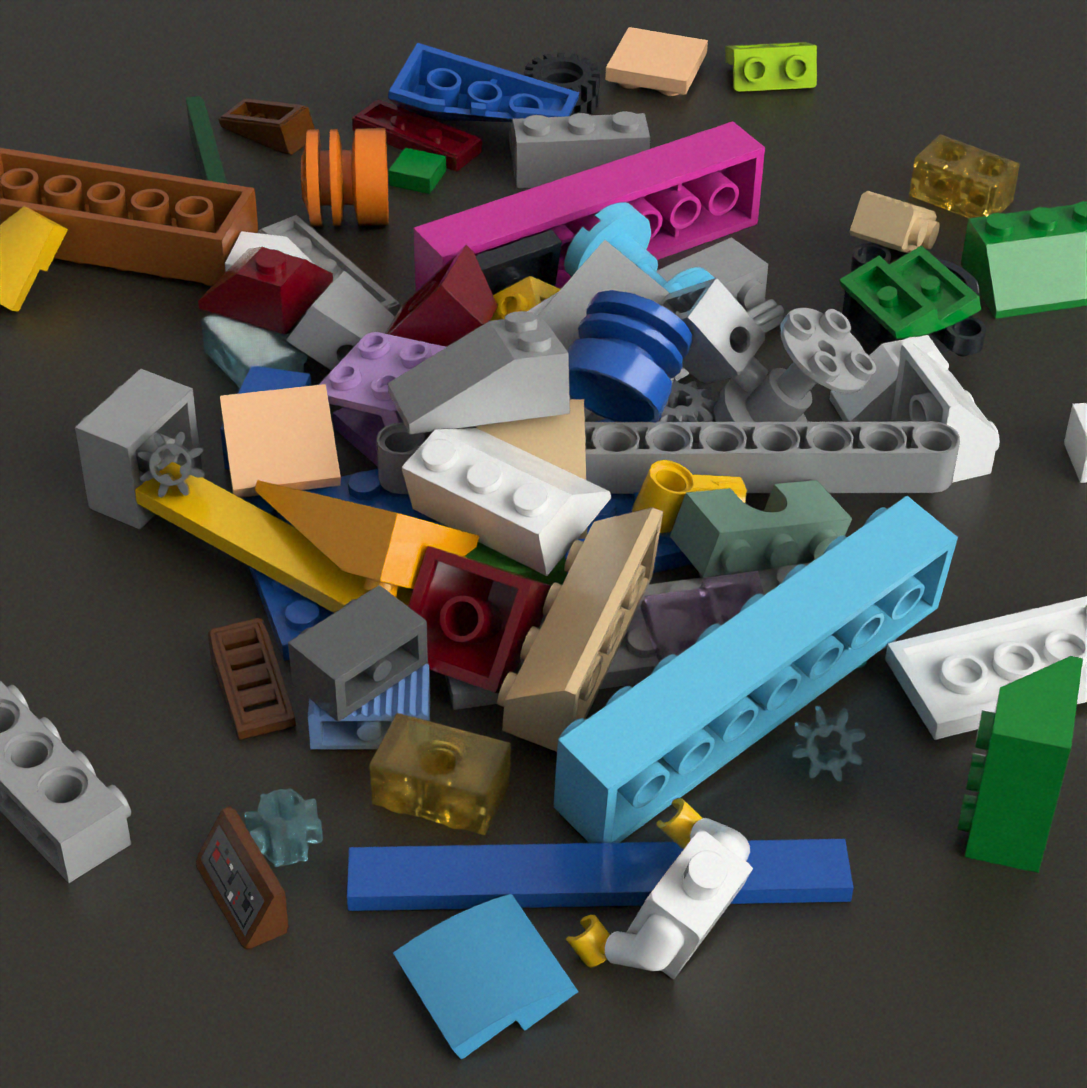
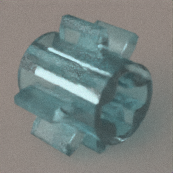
(833, 759)
(284, 826)

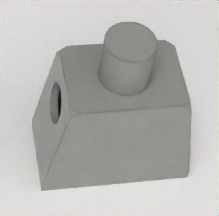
(339, 321)
(722, 335)

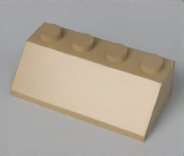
(581, 627)

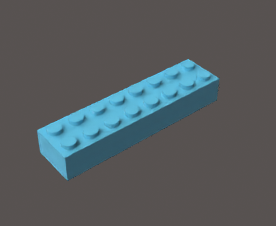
(750, 673)

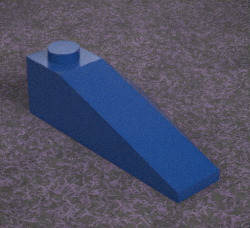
(467, 90)

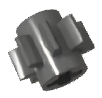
(157, 458)

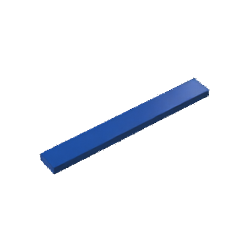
(579, 874)

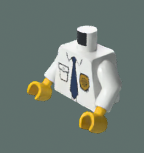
(681, 904)

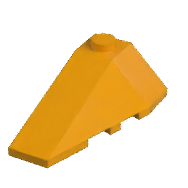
(364, 538)

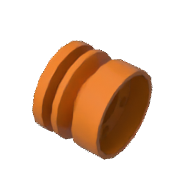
(346, 177)

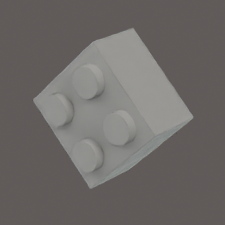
(124, 427)

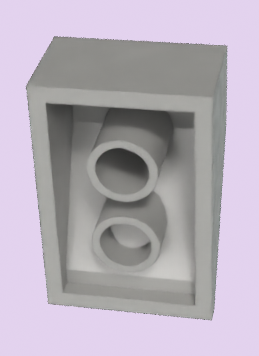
(488, 377)

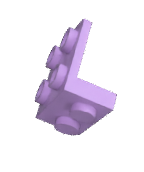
(364, 373)

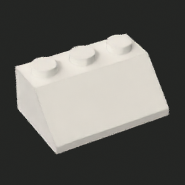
(501, 495)

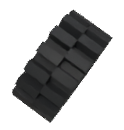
(569, 74)

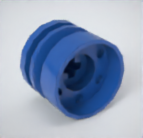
(626, 357)

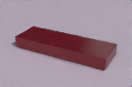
(419, 133)

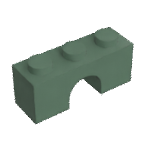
(731, 537)

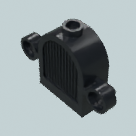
(961, 338)

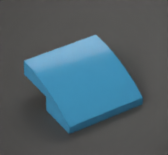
(484, 973)

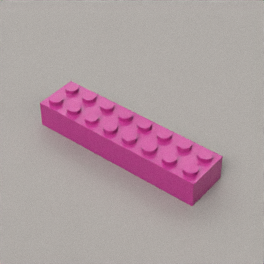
(685, 189)

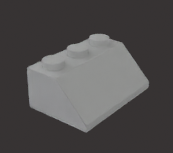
(562, 146)

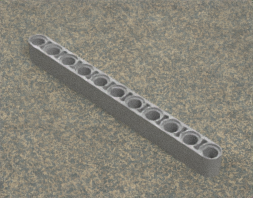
(836, 454)

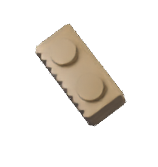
(894, 223)

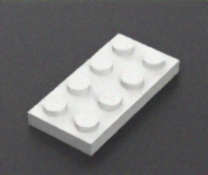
(961, 668)

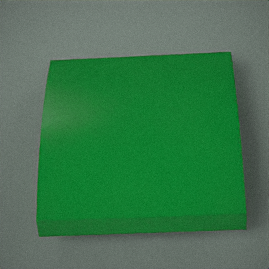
(911, 294)

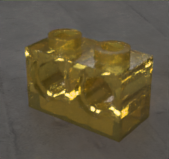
(963, 178)

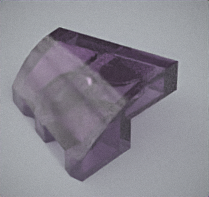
(680, 617)

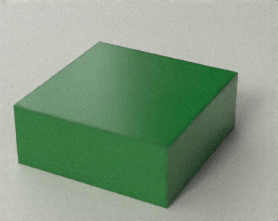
(417, 170)

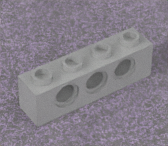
(56, 793)

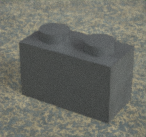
(358, 652)

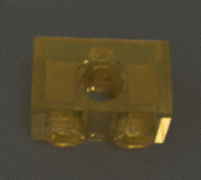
(440, 773)

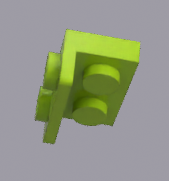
(773, 66)

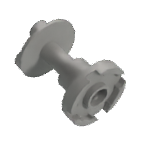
(821, 354)

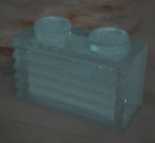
(240, 345)

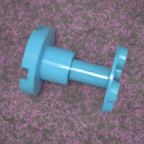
(629, 234)

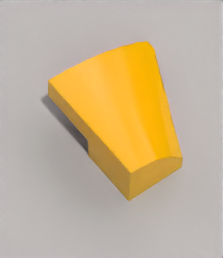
(26, 247)

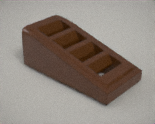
(270, 123)
(243, 646)

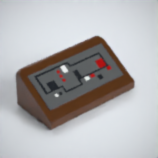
(242, 882)

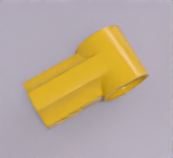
(668, 484)

